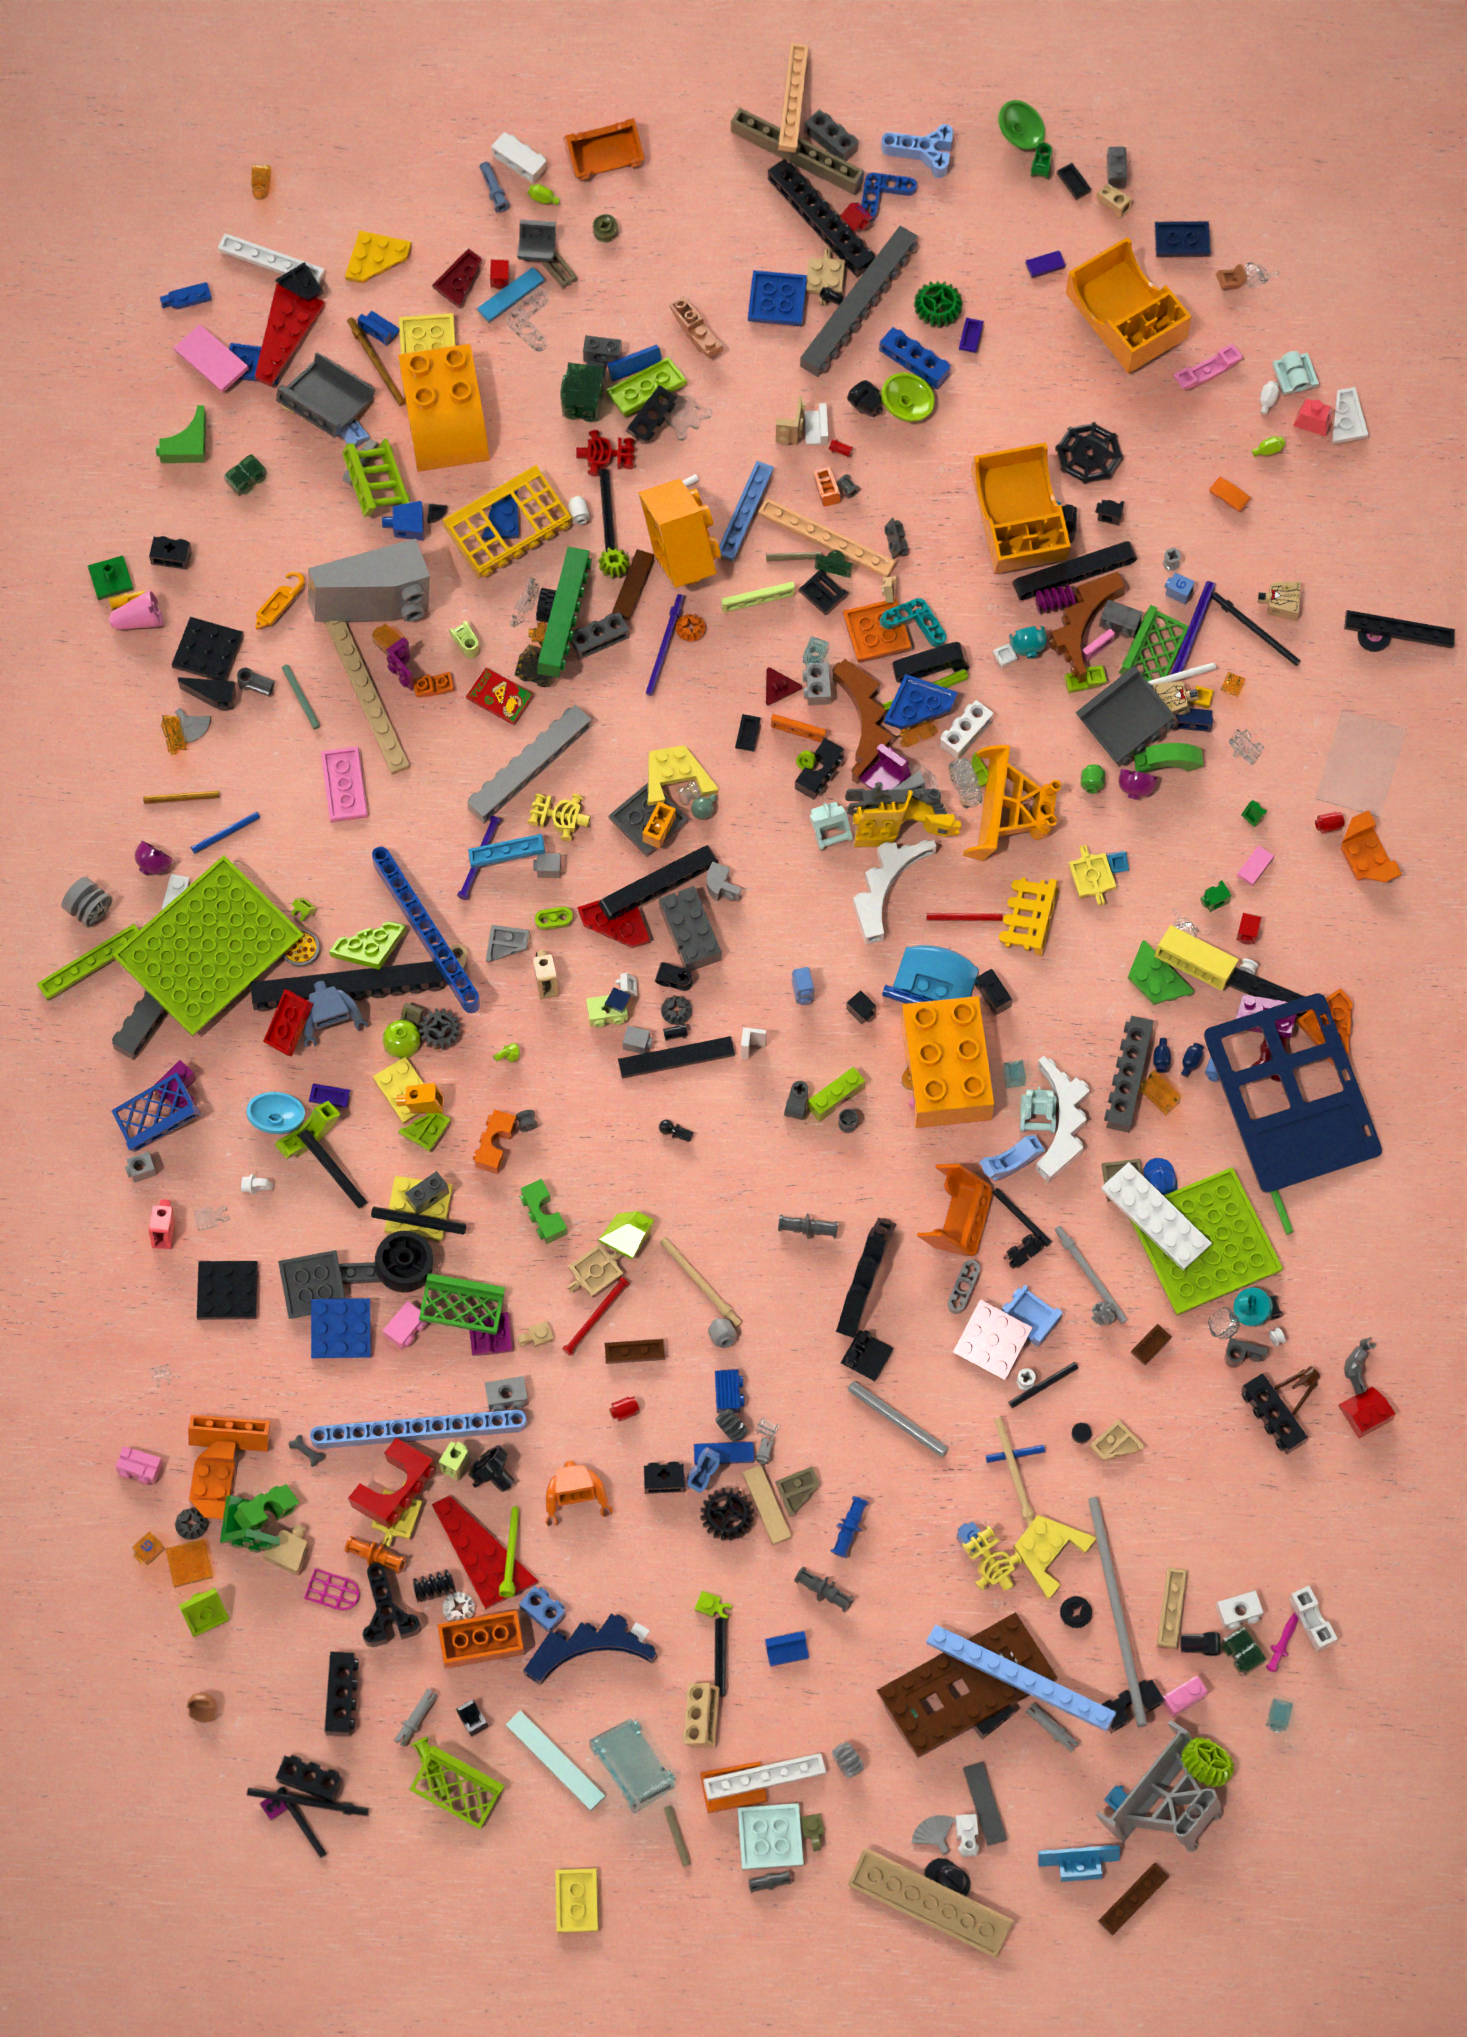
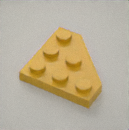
(375, 255)

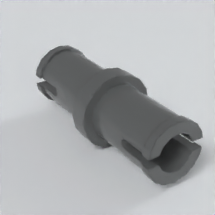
(769, 1881)

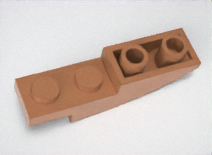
(694, 327)

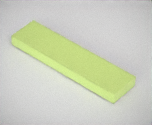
(758, 597)

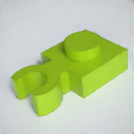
(709, 1605)

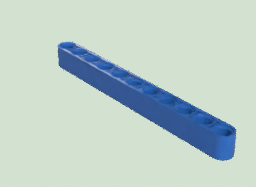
(428, 936)

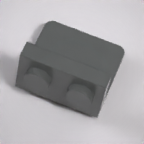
(536, 240)

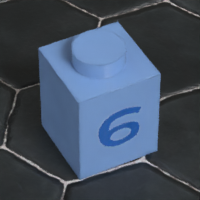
(1179, 588)
(967, 1531)

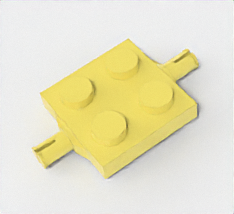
(1092, 875)
(405, 1524)

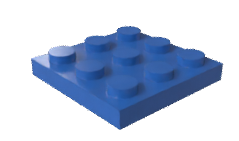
(777, 298)
(341, 1328)

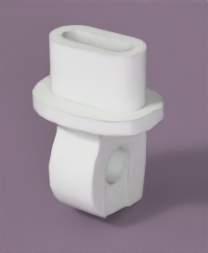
(253, 1184)

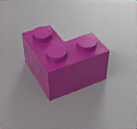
(187, 1077)

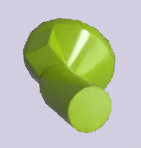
(509, 1051)

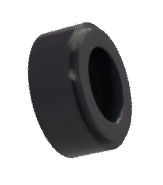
(1081, 1432)

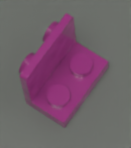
(397, 656)

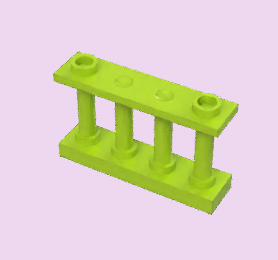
(364, 488)

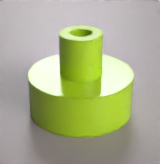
(806, 759)

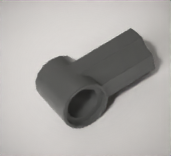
(255, 683)

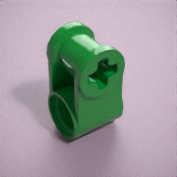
(1041, 163)

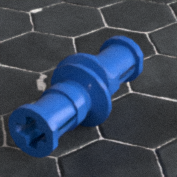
(849, 1527)

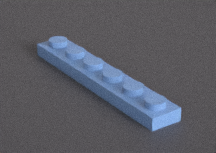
(745, 510)

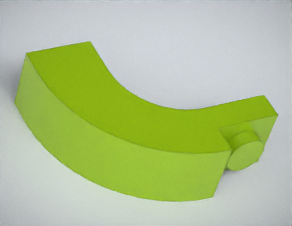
(318, 1124)

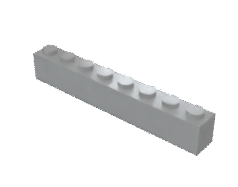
(529, 763)

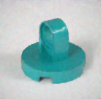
(1253, 1307)

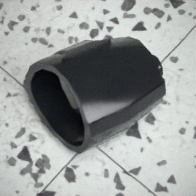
(866, 398)

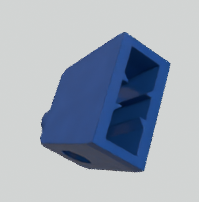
(406, 521)

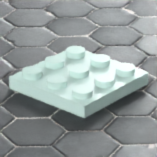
(770, 1836)

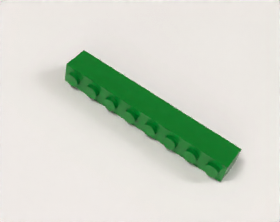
(563, 612)

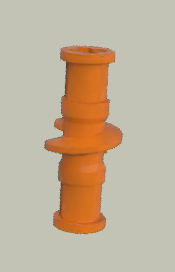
(375, 1554)

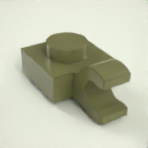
(812, 1829)

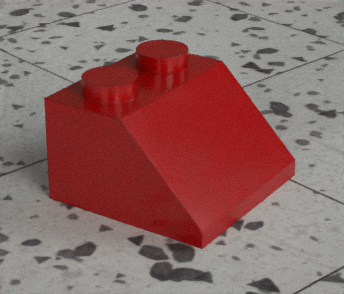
(1367, 1411)

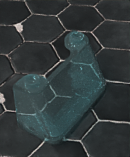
(632, 1764)

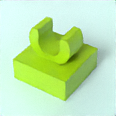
(304, 907)

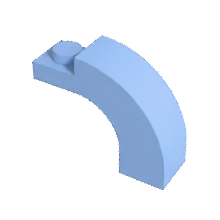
(1013, 1159)

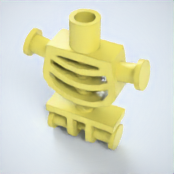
(574, 814)
(993, 1572)

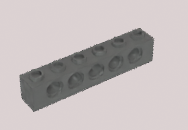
(1122, 1120)

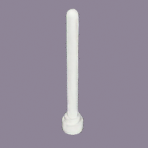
(1184, 674)

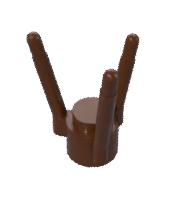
(1307, 1378)

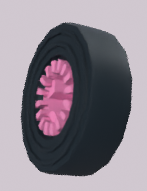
(1371, 643)

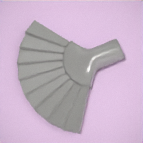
(192, 726)
(933, 1832)

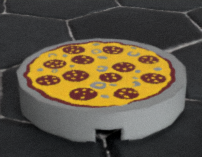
(304, 951)

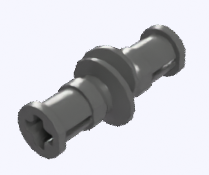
(808, 1226)
(824, 1589)

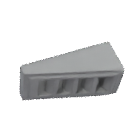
(915, 781)

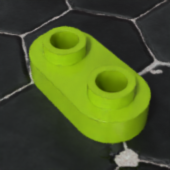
(553, 916)

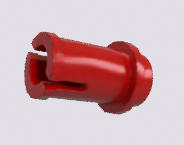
(840, 448)

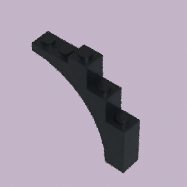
(865, 1276)

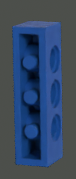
(917, 366)

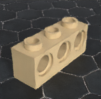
(706, 1724)

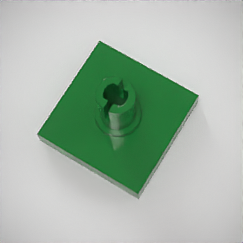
(110, 577)

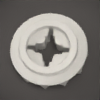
(460, 1598)

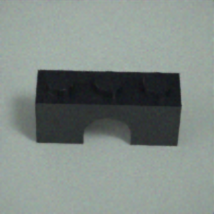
(812, 782)
(1150, 1697)

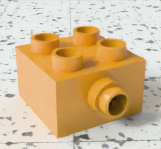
(680, 532)

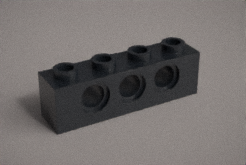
(1285, 1419)
(338, 1662)

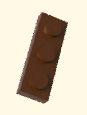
(634, 1351)

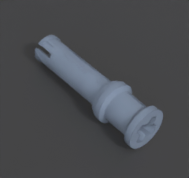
(496, 193)

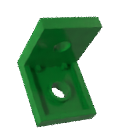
(239, 1537)

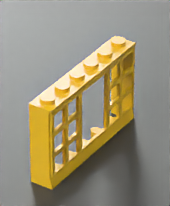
(494, 496)

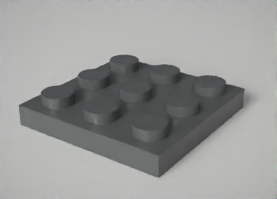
(634, 816)
(310, 1278)

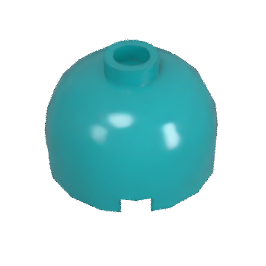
(1029, 641)

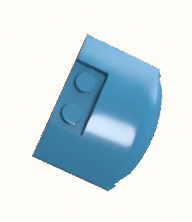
(935, 973)

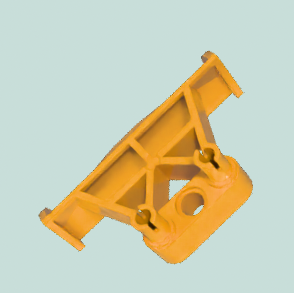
(1037, 824)

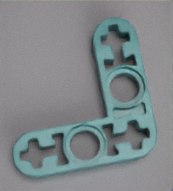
(917, 615)

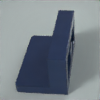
(1195, 720)

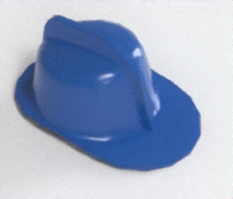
(1161, 1175)

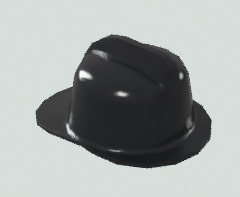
(948, 1875)

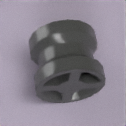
(526, 1120)

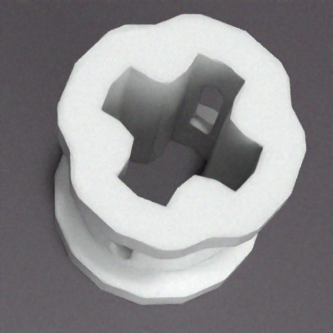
(1026, 1373)

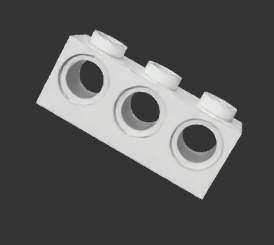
(966, 738)

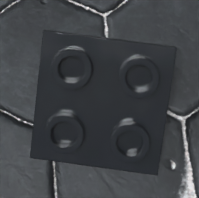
(867, 1355)

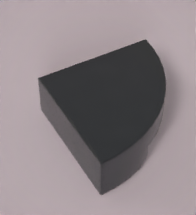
(436, 512)

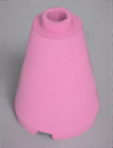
(138, 613)

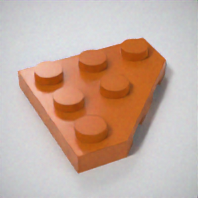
(1340, 1008)

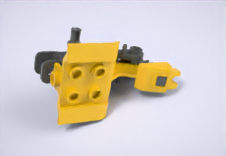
(884, 812)

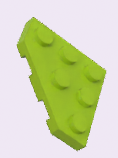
(369, 946)

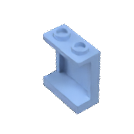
(1033, 1312)

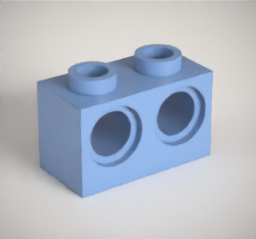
(538, 1613)

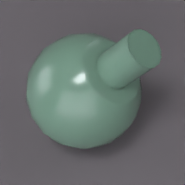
(703, 807)

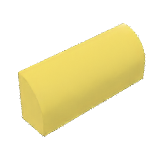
(1196, 957)

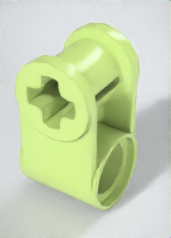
(464, 637)

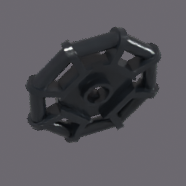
(1085, 461)

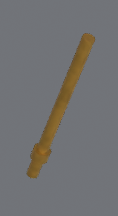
(360, 335)

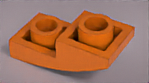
(1229, 493)
(435, 685)

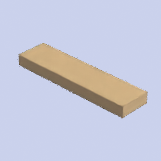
(766, 1505)
(1171, 1608)

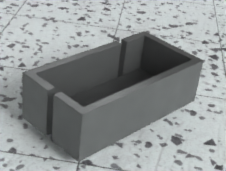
(690, 929)

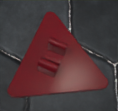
(779, 686)

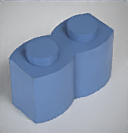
(803, 986)
(700, 1473)

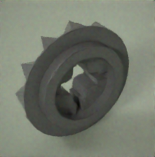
(670, 1016)
(197, 1529)

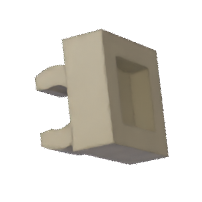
(412, 1013)

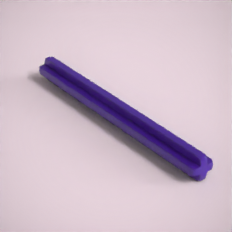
(1193, 627)

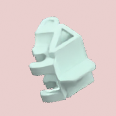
(829, 817)
(1038, 1102)

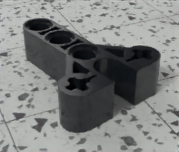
(396, 1617)

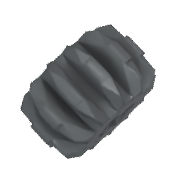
(731, 1425)

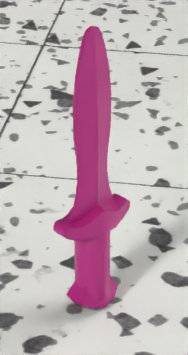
(1280, 1649)

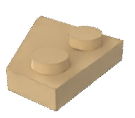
(1116, 1442)

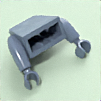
(329, 1008)

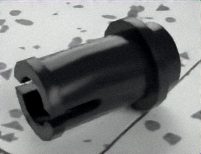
(830, 295)
(675, 1032)

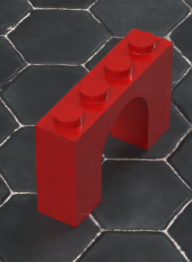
(388, 1507)

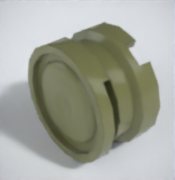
(605, 228)

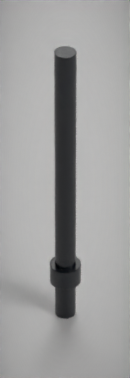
(1229, 607)
(346, 1808)

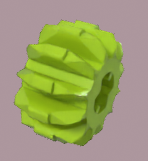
(609, 565)

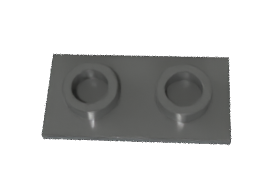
(895, 531)

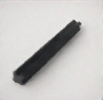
(607, 509)
(332, 1168)
(418, 1220)

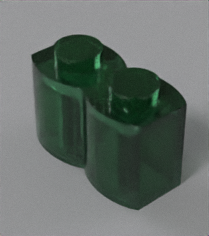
(245, 475)
(1243, 1651)

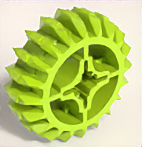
(1207, 1762)

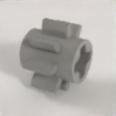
(1103, 1313)

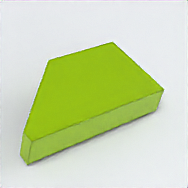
(980, 770)

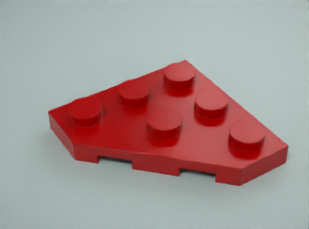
(625, 929)

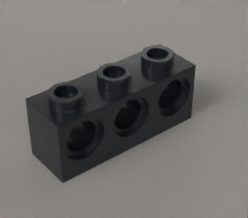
(642, 418)
(314, 1787)

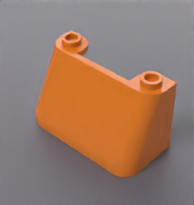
(604, 149)

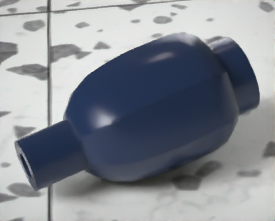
(1162, 1056)
(1192, 1059)

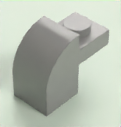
(717, 883)

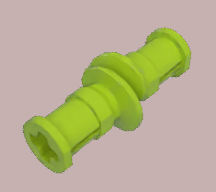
(422, 1748)

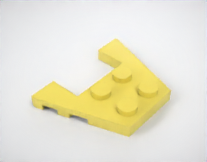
(675, 766)
(1041, 1545)

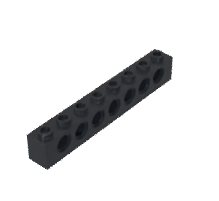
(811, 214)

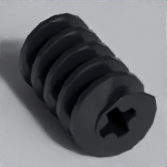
(433, 1585)

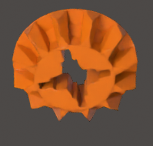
(685, 633)

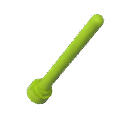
(507, 1587)

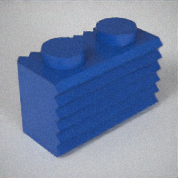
(727, 1390)

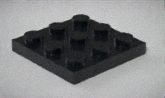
(207, 649)
(227, 1290)

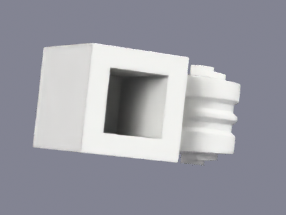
(967, 1832)

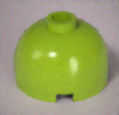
(401, 1039)

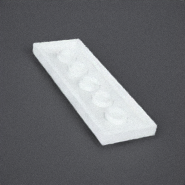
(1156, 1216)

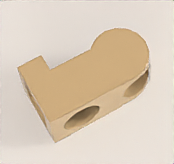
(1114, 200)

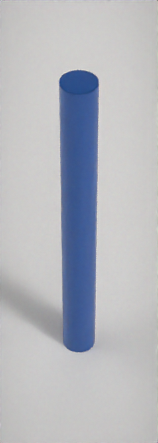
(225, 832)

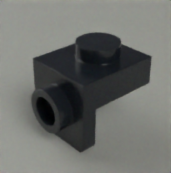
(472, 1718)

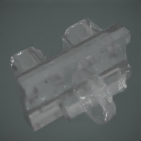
(1244, 747)

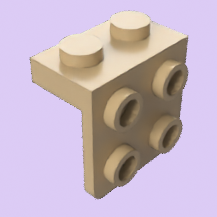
(790, 430)

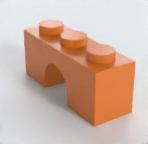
(499, 1126)

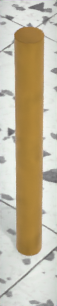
(181, 797)

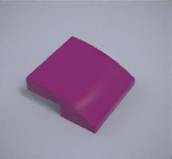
(489, 1344)

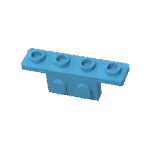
(1079, 1863)

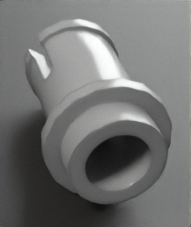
(764, 1451)

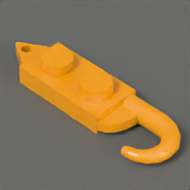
(278, 602)

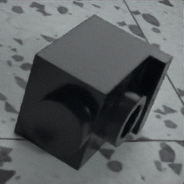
(1109, 511)

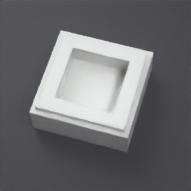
(1005, 655)

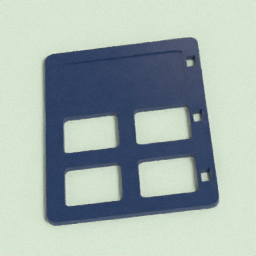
(1308, 1136)

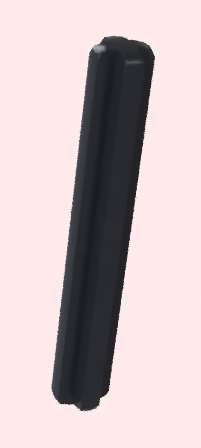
(720, 1655)

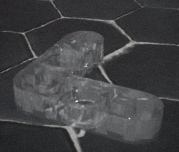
(523, 316)

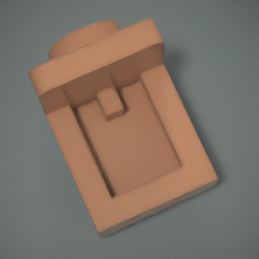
(1232, 278)

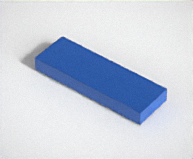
(634, 362)
(729, 1452)

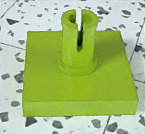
(203, 1612)

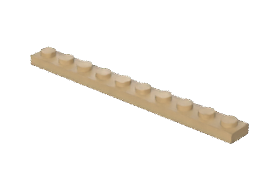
(367, 696)

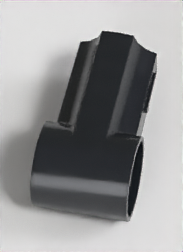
(1070, 516)
(1207, 1643)

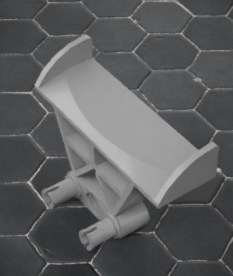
(1153, 1785)

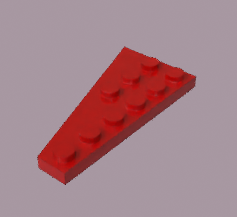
(286, 327)
(479, 1553)

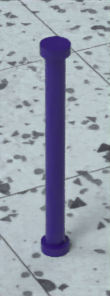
(463, 894)

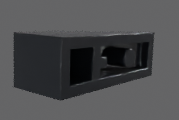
(215, 693)

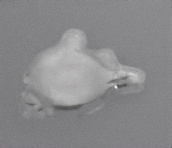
(685, 414)
(526, 602)

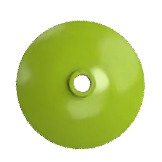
(911, 391)

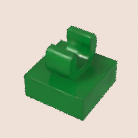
(1254, 813)

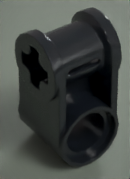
(671, 976)

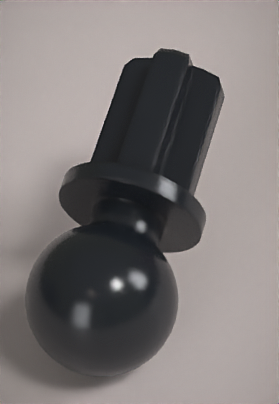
(667, 1127)

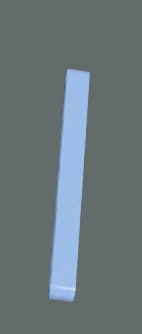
(409, 1424)

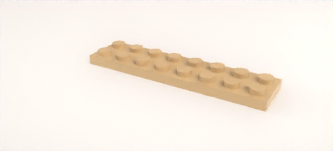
(930, 1902)

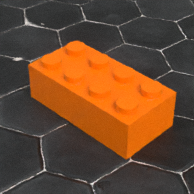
(480, 1639)

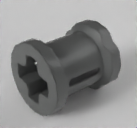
(848, 486)

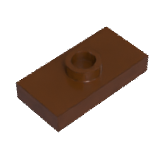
(1151, 1344)

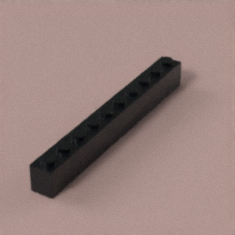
(355, 983)

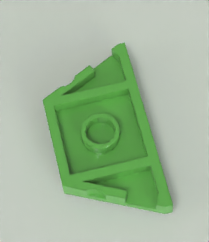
(1156, 978)

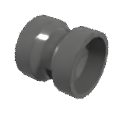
(848, 1116)

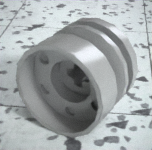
(86, 902)

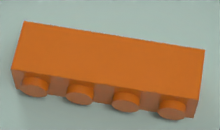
(247, 1433)

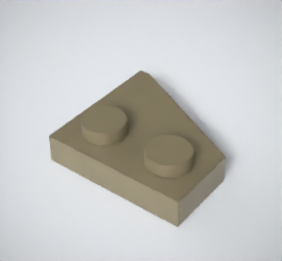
(797, 1489)

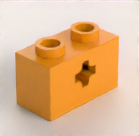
(659, 825)

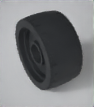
(400, 1275)

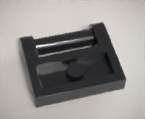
(819, 595)

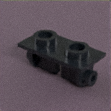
(1017, 1254)

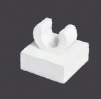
(628, 984)

